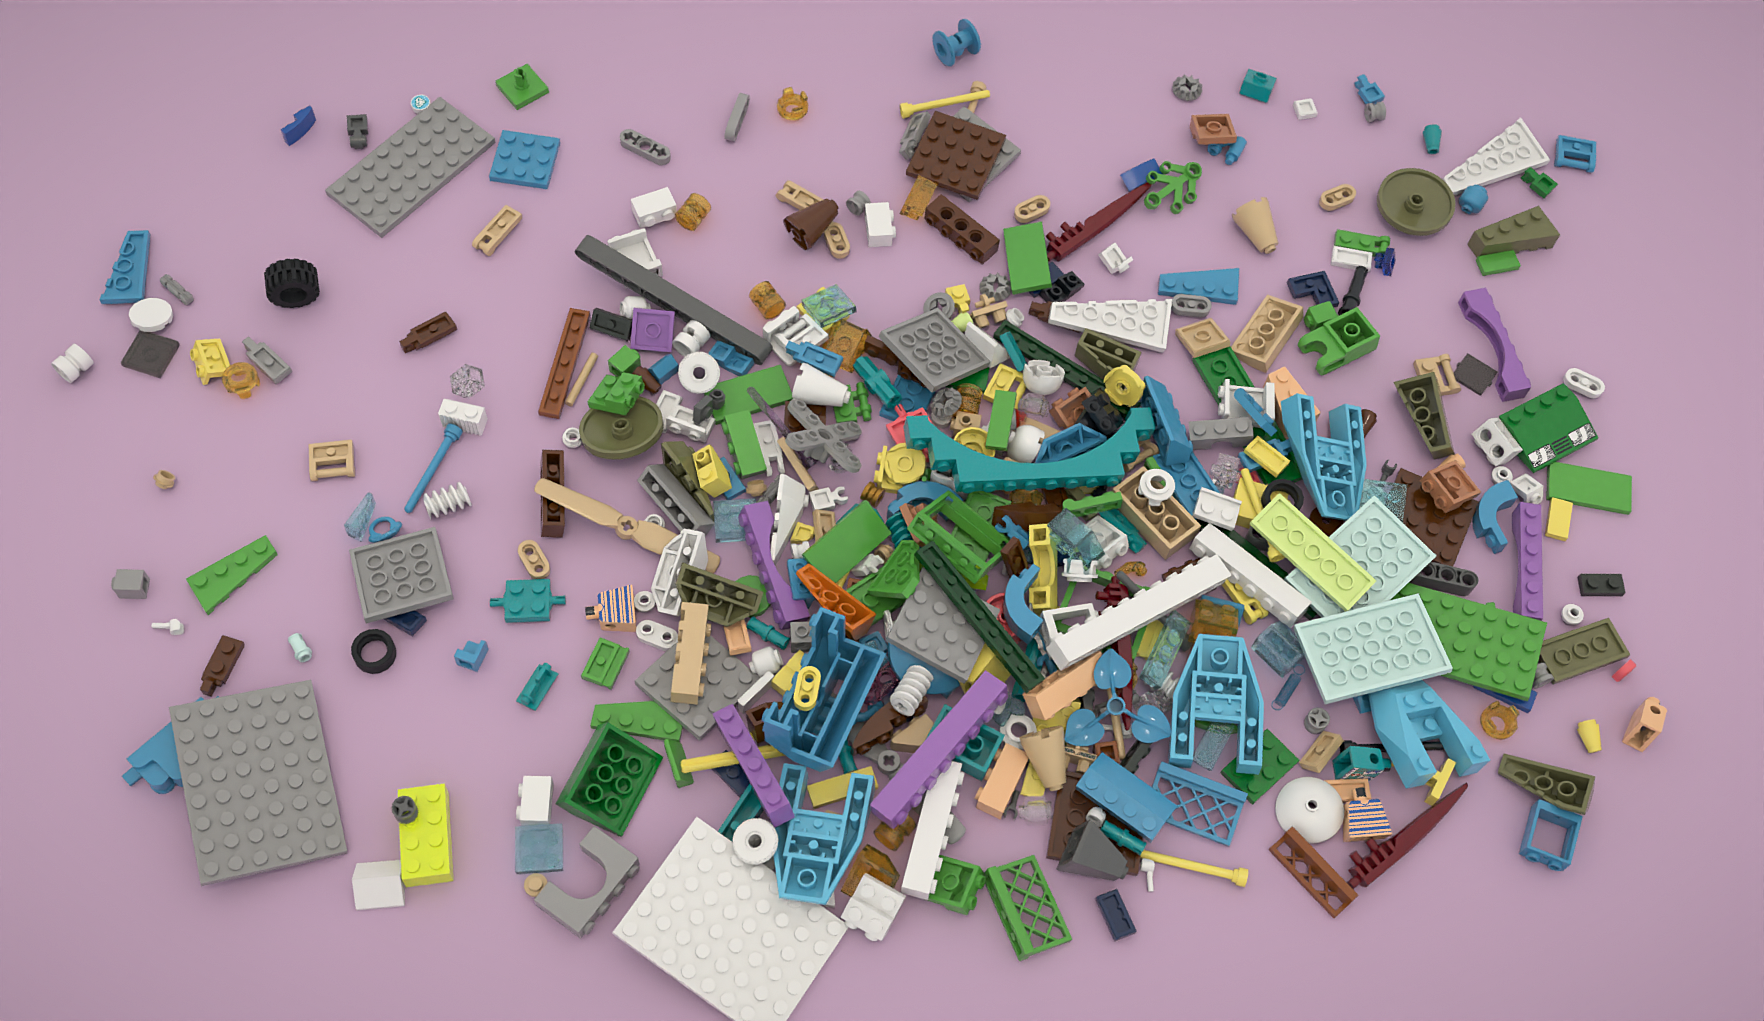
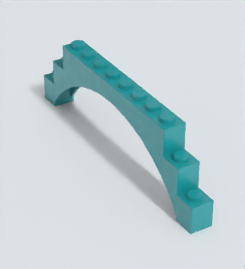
(980, 472)

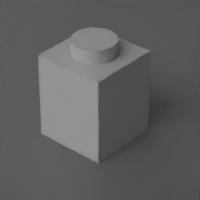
(130, 584)

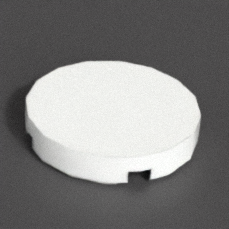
(150, 314)

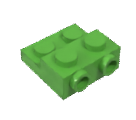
(617, 393)
(957, 885)

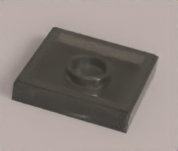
(150, 353)

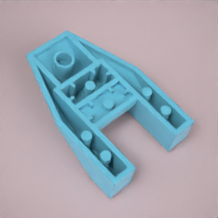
(1329, 467)
(1223, 688)
(1417, 714)
(815, 844)

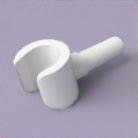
(175, 626)
(1126, 734)
(1148, 866)

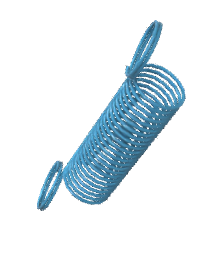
(1291, 689)

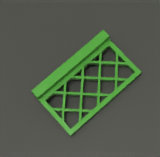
(1011, 917)

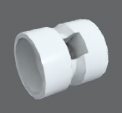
(691, 339)
(74, 361)

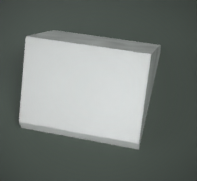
(986, 344)
(378, 885)

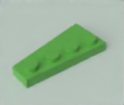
(224, 576)
(638, 719)

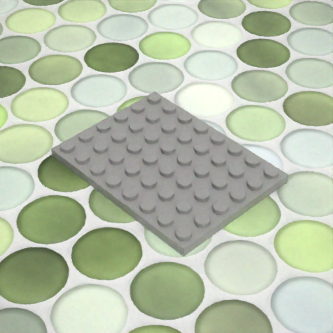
(256, 782)

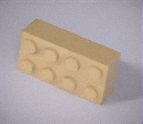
(1163, 526)

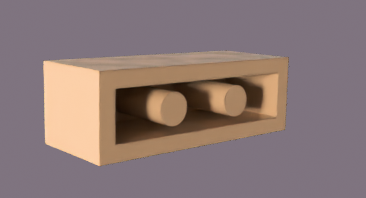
(1001, 780)

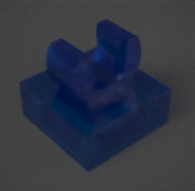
(1386, 261)

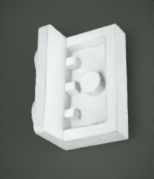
(682, 423)

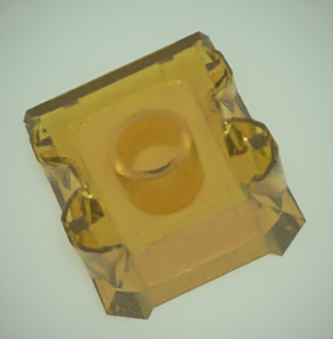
(848, 341)

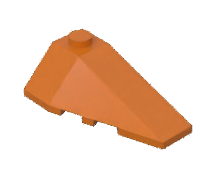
(834, 598)

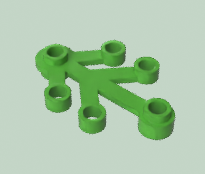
(1174, 184)

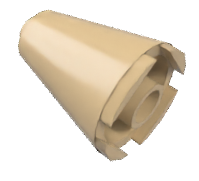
(1258, 225)
(1047, 755)

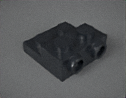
(1102, 412)

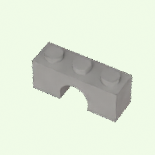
(1233, 430)

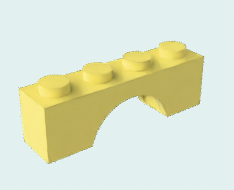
(1044, 589)

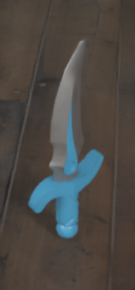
(1041, 646)

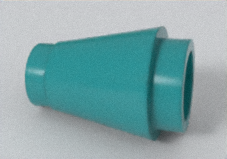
(1432, 138)

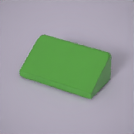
(675, 755)

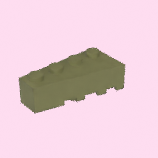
(1519, 232)
(1426, 407)

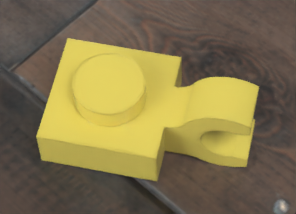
(960, 297)

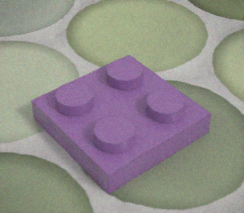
(652, 329)

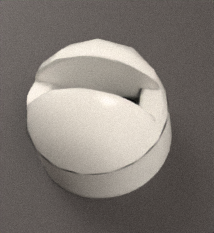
(1096, 815)

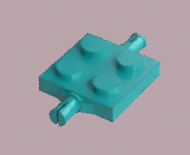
(527, 600)

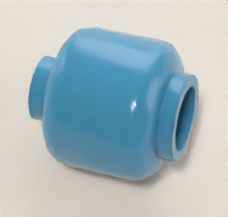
(1473, 199)

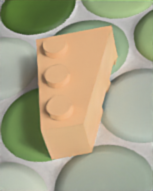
(1284, 388)

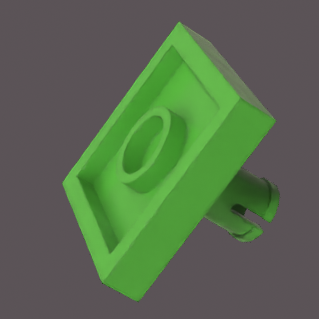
(522, 86)

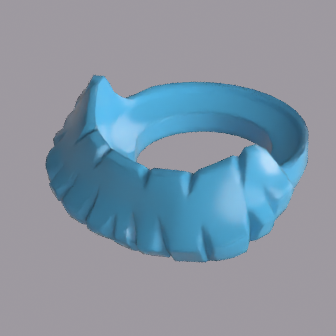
(377, 537)

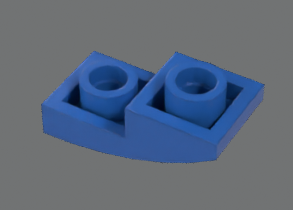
(296, 130)
(1137, 176)

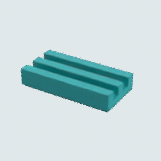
(1013, 350)

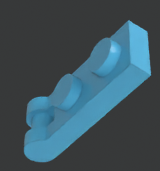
(1255, 410)

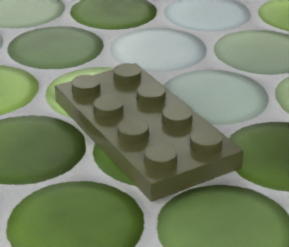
(1582, 650)

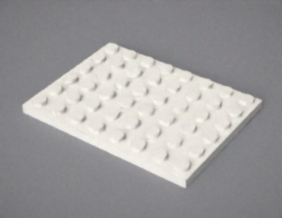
(728, 931)

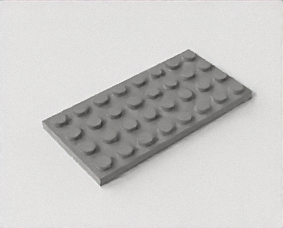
(410, 166)

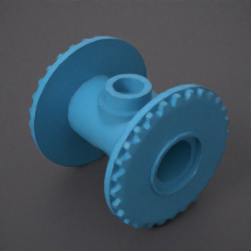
(954, 45)

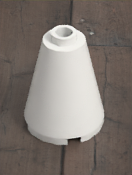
(819, 388)

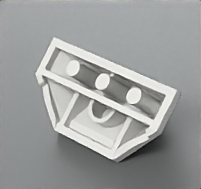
(685, 548)

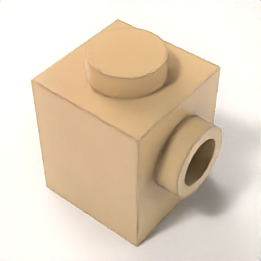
(964, 420)

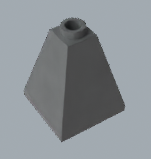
(1092, 854)

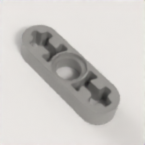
(737, 116)
(640, 140)

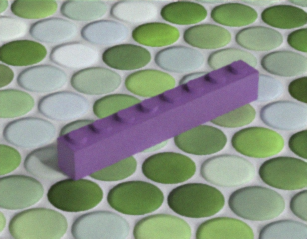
(939, 750)

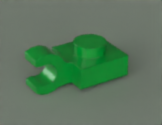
(1541, 184)

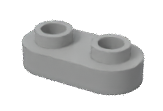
(1190, 305)

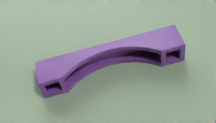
(1479, 309)
(757, 523)
(1528, 537)
(754, 765)

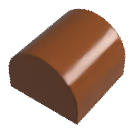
(1108, 748)

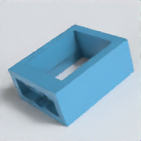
(1557, 816)

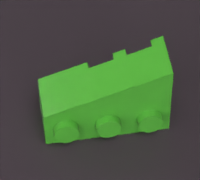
(743, 444)

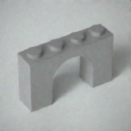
(580, 914)

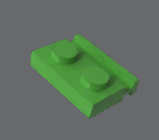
(605, 663)

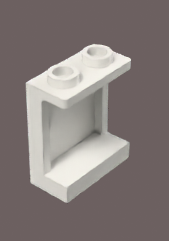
(637, 248)
(1232, 408)

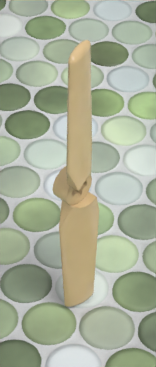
(646, 534)

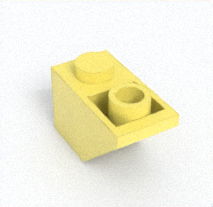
(711, 472)

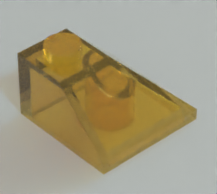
(873, 863)

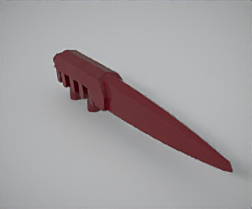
(1076, 236)
(1113, 594)
(1390, 851)

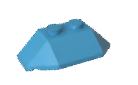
(1069, 443)

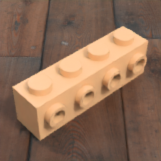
(1062, 688)

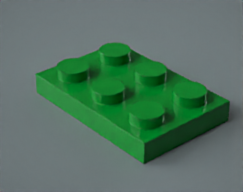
(1276, 762)

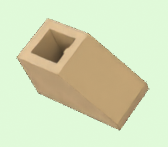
(913, 736)

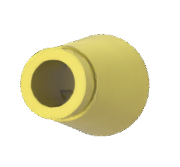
(1590, 735)

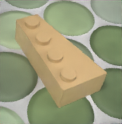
(689, 653)

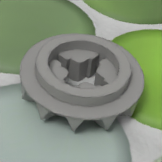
(1183, 92)
(1002, 291)
(944, 299)
(951, 406)

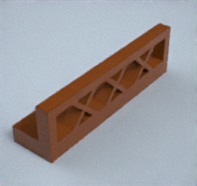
(1318, 866)

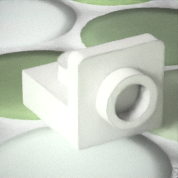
(1528, 489)

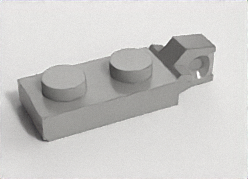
(913, 134)
(266, 360)

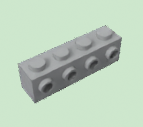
(674, 499)

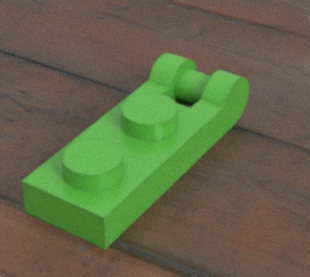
(1361, 241)
(1092, 505)

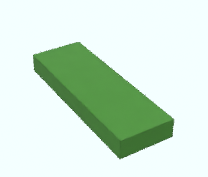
(1001, 420)

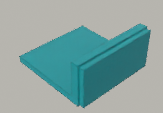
(1257, 85)

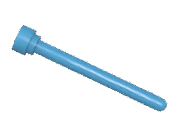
(451, 434)

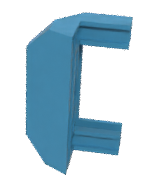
(832, 717)

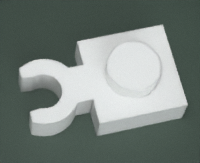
(825, 499)
(867, 565)

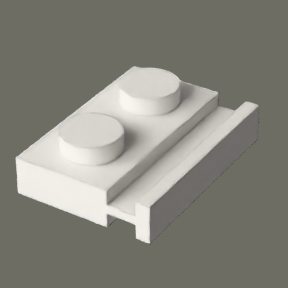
(1217, 509)

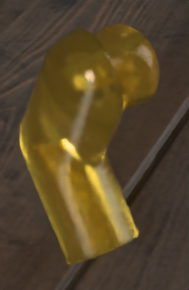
(1133, 566)

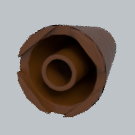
(811, 222)

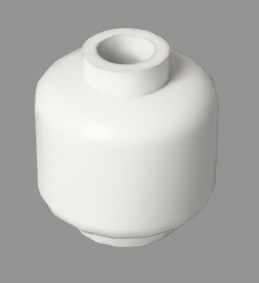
(631, 302)
(766, 660)

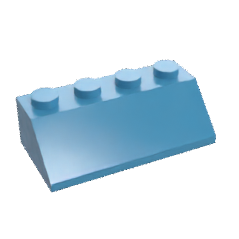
(1168, 432)
(1126, 797)

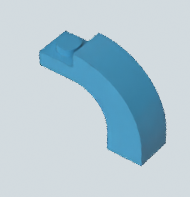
(919, 493)
(1484, 519)
(1017, 615)

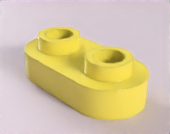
(807, 690)

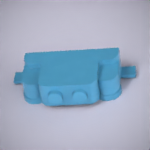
(157, 762)

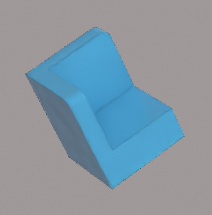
(472, 655)

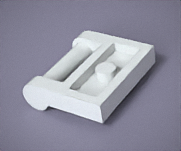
(813, 333)

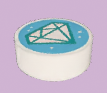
(419, 103)

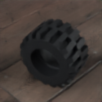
(291, 283)

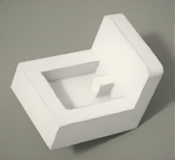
(1114, 259)

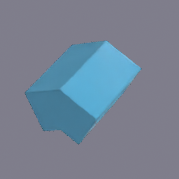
(664, 368)

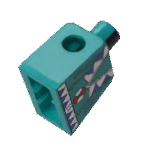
(1360, 763)

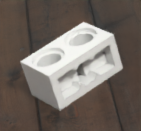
(1500, 438)

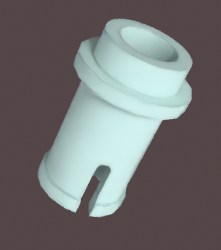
(301, 650)

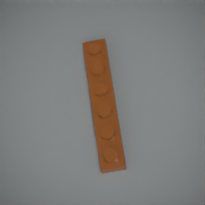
(564, 363)

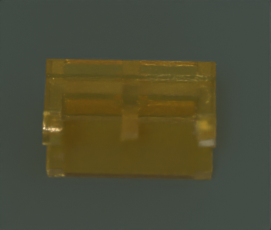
(918, 198)

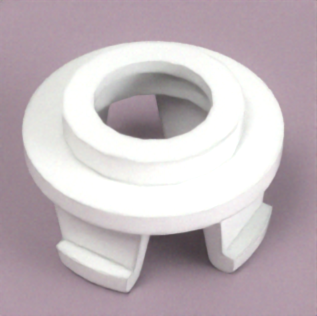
(1154, 495)
(1076, 572)
(1023, 721)

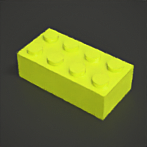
(427, 840)

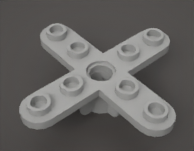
(822, 440)

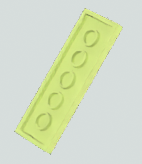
(1312, 552)

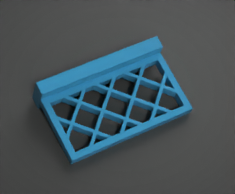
(1206, 787)

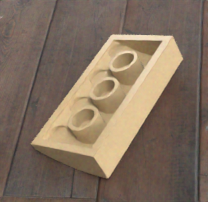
(1267, 332)

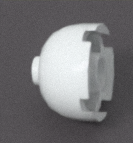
(1042, 378)
(1024, 443)

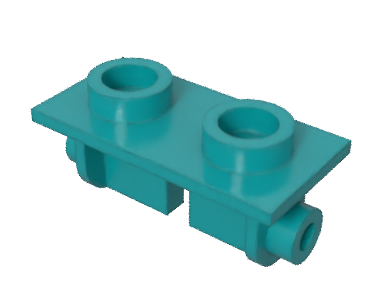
(537, 686)

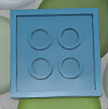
(524, 159)

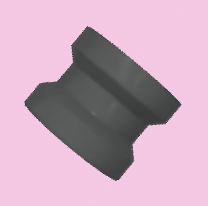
(402, 805)

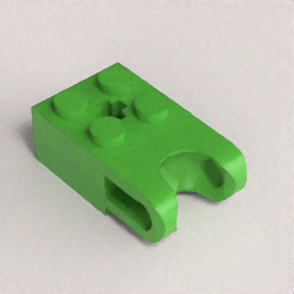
(1341, 340)

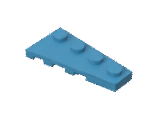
(130, 270)
(1216, 285)

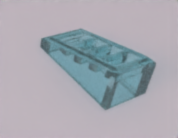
(359, 520)

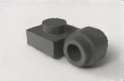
(357, 126)
(705, 406)

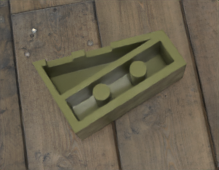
(1104, 354)

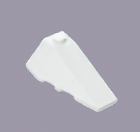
(790, 507)

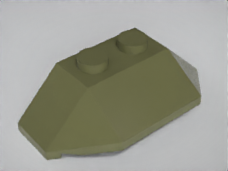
(726, 598)

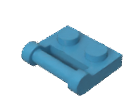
(1575, 148)

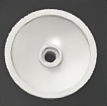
(1313, 824)

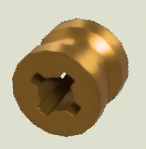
(872, 494)

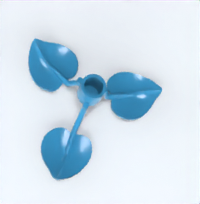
(1113, 672)

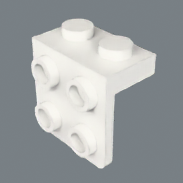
(780, 324)

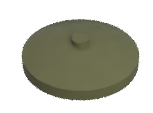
(1416, 201)
(622, 436)

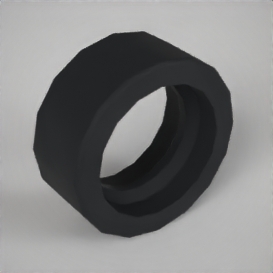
(1285, 486)
(366, 637)

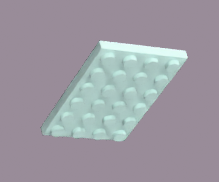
(1381, 548)
(1372, 648)

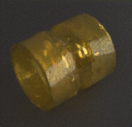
(693, 211)
(767, 300)
(971, 398)
(894, 837)

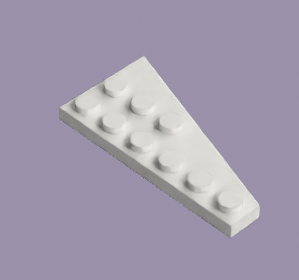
(1499, 159)
(1121, 320)

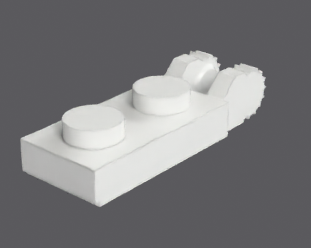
(769, 446)

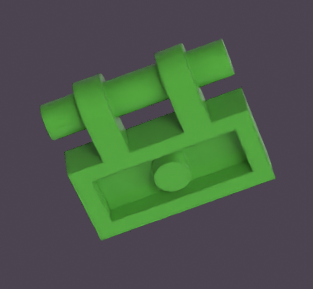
(849, 412)

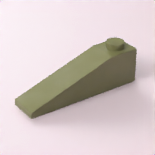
(680, 462)
(1557, 785)

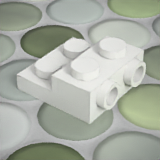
(1111, 540)
(873, 908)

